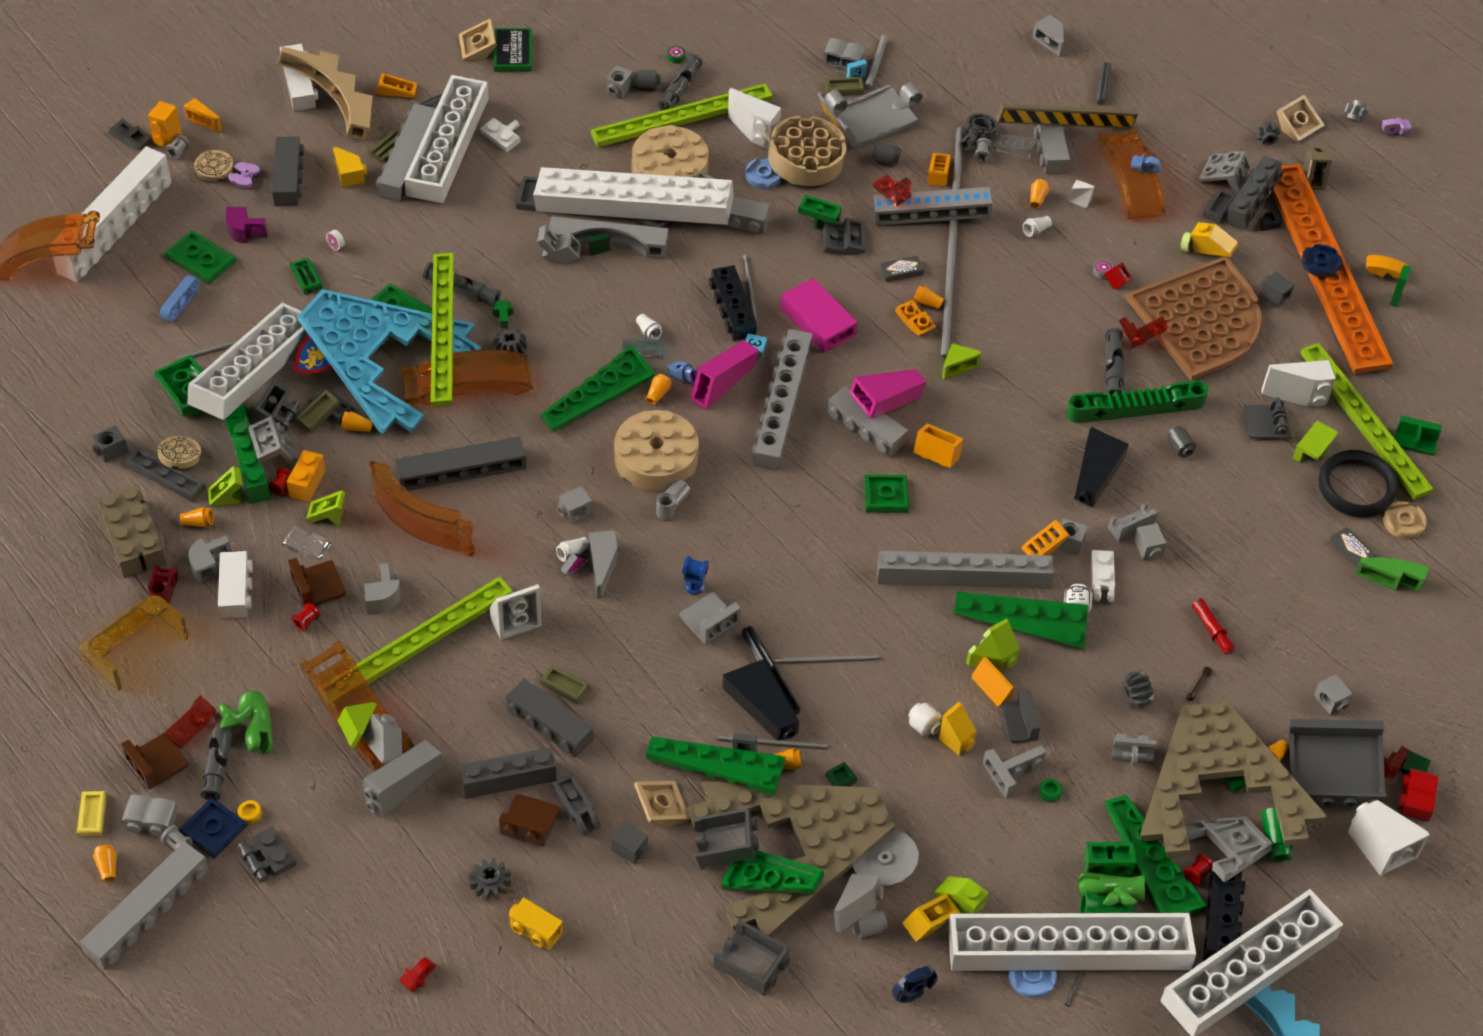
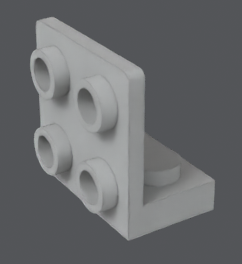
(1230, 166)
(271, 441)
(710, 617)

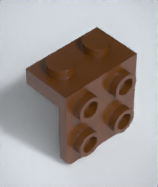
(529, 820)

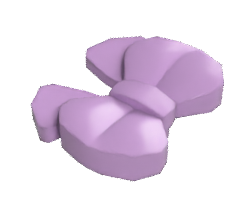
(247, 172)

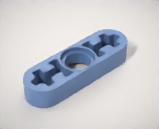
(179, 298)

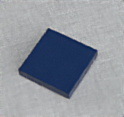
(213, 827)

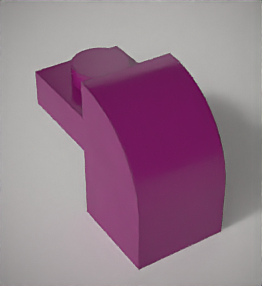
(242, 227)

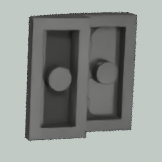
(844, 237)

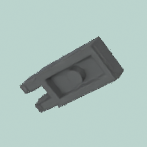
(575, 802)

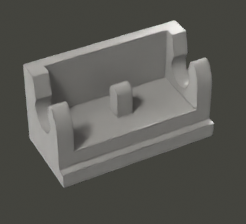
(1127, 526)

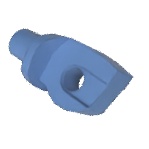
(1146, 164)
(682, 371)

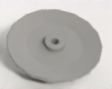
(891, 859)

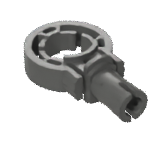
(973, 132)

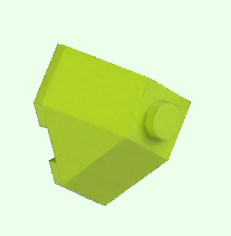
(997, 646)

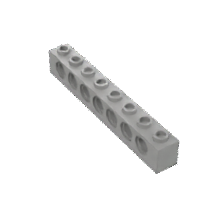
(783, 399)

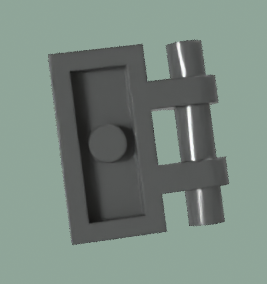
(272, 849)

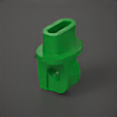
(502, 310)

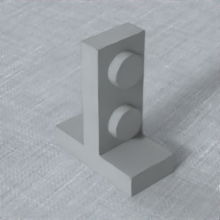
(1005, 772)

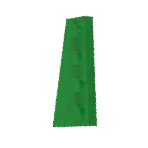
(772, 874)

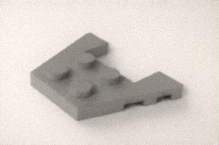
(1236, 839)

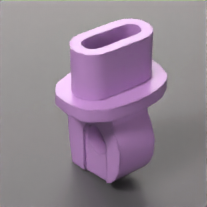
(1396, 125)

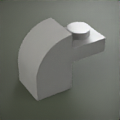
(558, 249)
(204, 557)
(382, 595)

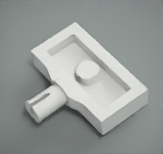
(501, 134)

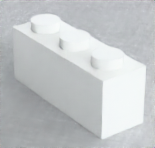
(234, 585)

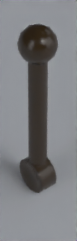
(1206, 672)

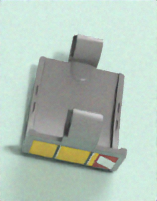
(873, 114)

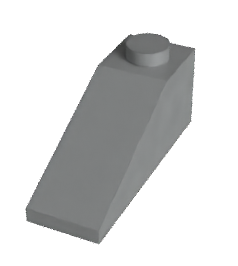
(603, 554)
(857, 900)

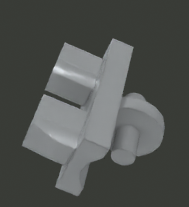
(1133, 749)

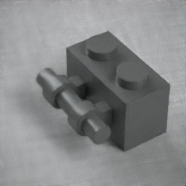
(271, 404)

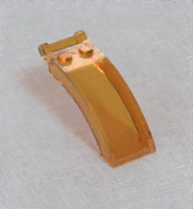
(1139, 192)
(46, 238)
(473, 373)
(417, 517)
(345, 686)

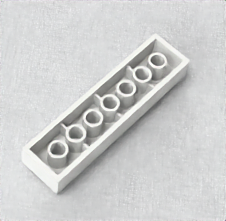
(446, 139)
(118, 209)
(248, 363)
(1251, 963)

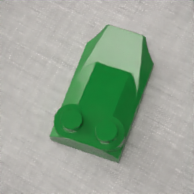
(175, 381)

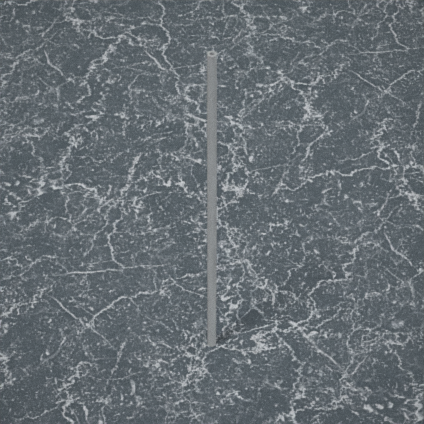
(951, 251)

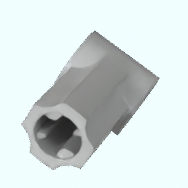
(670, 500)

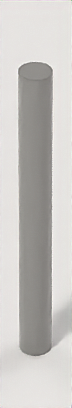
(876, 62)

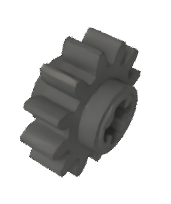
(490, 879)

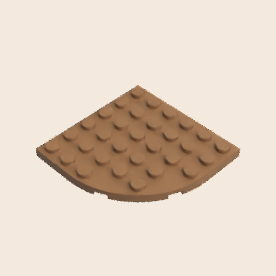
(1208, 314)

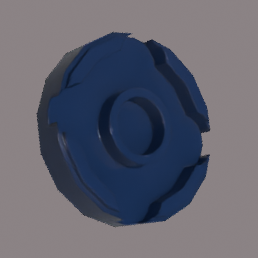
(1321, 260)
(912, 984)

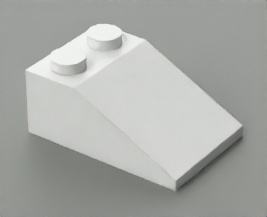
(753, 117)
(1300, 382)
(517, 612)

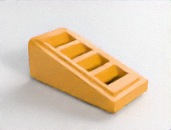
(392, 87)
(202, 115)
(939, 171)
(1042, 536)

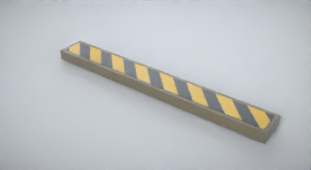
(1066, 116)

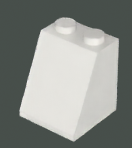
(1386, 836)

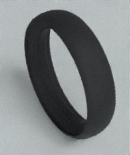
(1362, 457)

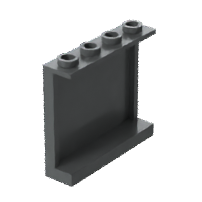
(1338, 760)

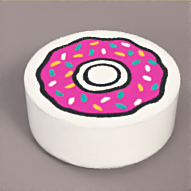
(335, 240)

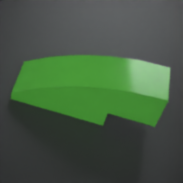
(1392, 572)

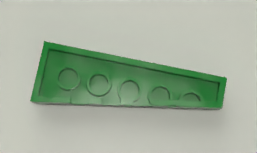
(620, 376)
(1041, 618)
(755, 769)
(1163, 878)

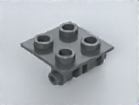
(1268, 420)

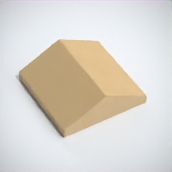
(478, 41)
(1299, 119)
(662, 803)

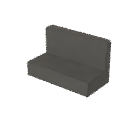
(1021, 719)

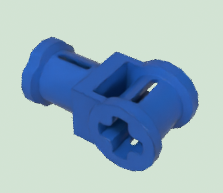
(694, 573)

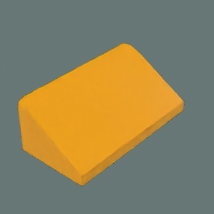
(993, 682)

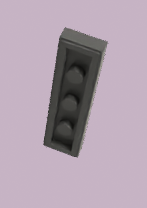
(168, 477)

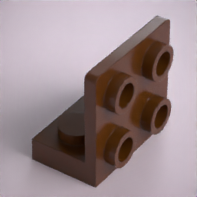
(316, 583)
(154, 760)

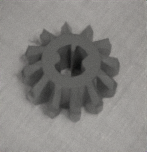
(510, 341)
(1138, 689)

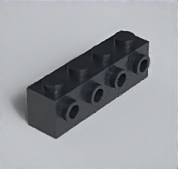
(733, 302)
(1223, 913)

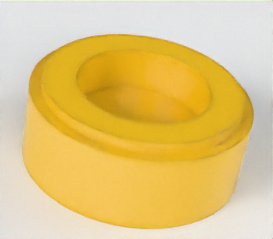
(250, 812)

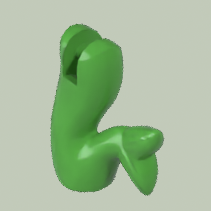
(259, 729)
(1116, 888)

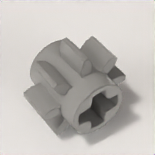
(1356, 110)

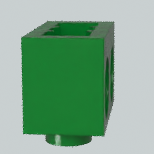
(1110, 858)

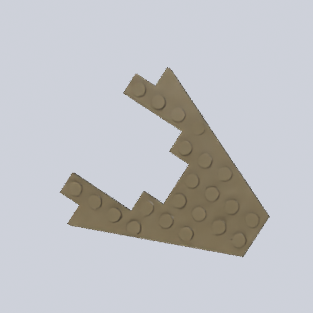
(1216, 744)
(831, 825)

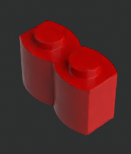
(1419, 794)

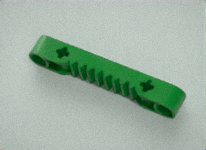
(1085, 406)

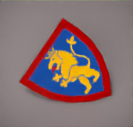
(310, 359)

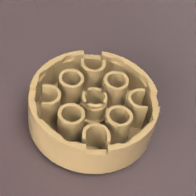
(807, 150)
(670, 153)
(656, 450)

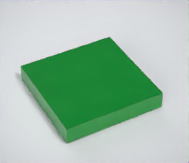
(886, 493)

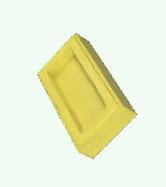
(91, 813)

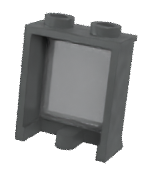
(726, 838)
(753, 957)

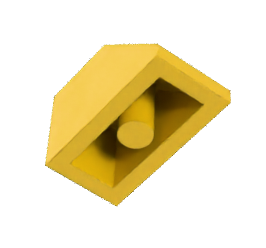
(349, 168)
(1212, 240)
(957, 729)
(930, 917)

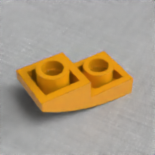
(1382, 265)
(914, 319)

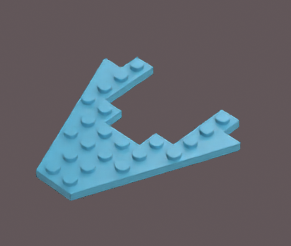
(353, 329)

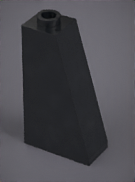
(1099, 464)
(762, 698)

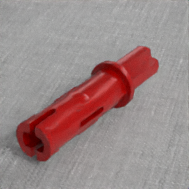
(1217, 633)

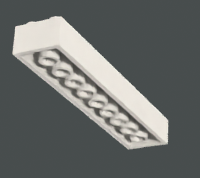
(634, 195)
(1071, 941)

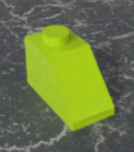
(964, 893)

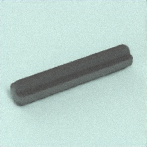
(1103, 83)

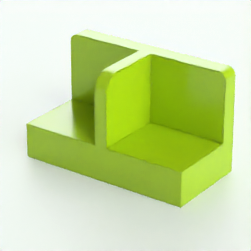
(1315, 442)

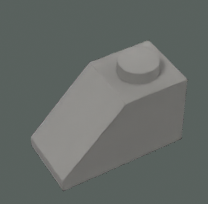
(1050, 34)
(383, 737)

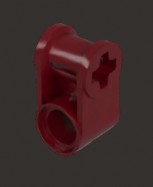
(163, 582)

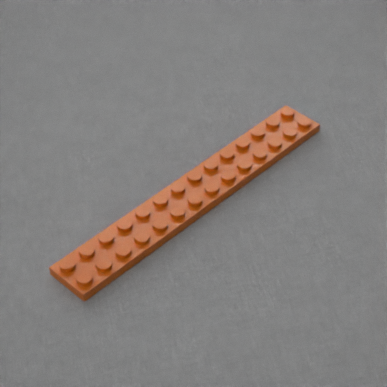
(1337, 293)

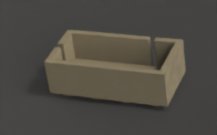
(131, 530)

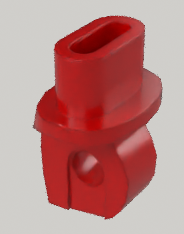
(416, 977)

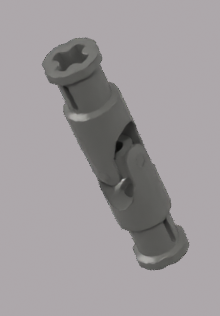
(682, 81)
(477, 291)
(1114, 360)
(218, 753)

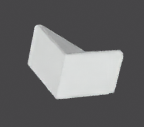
(1081, 193)

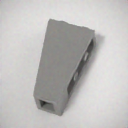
(400, 777)

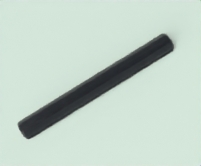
(761, 653)

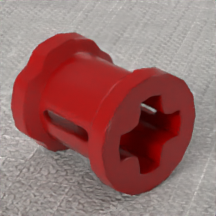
(279, 484)
(306, 616)
(1199, 869)

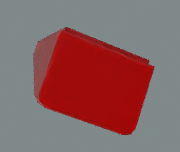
(1118, 276)

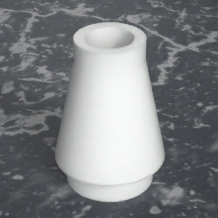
(1034, 226)
(649, 327)
(566, 548)

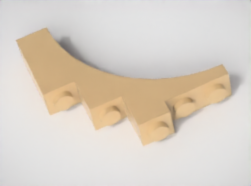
(340, 86)

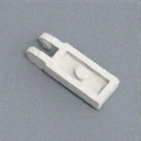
(1103, 574)

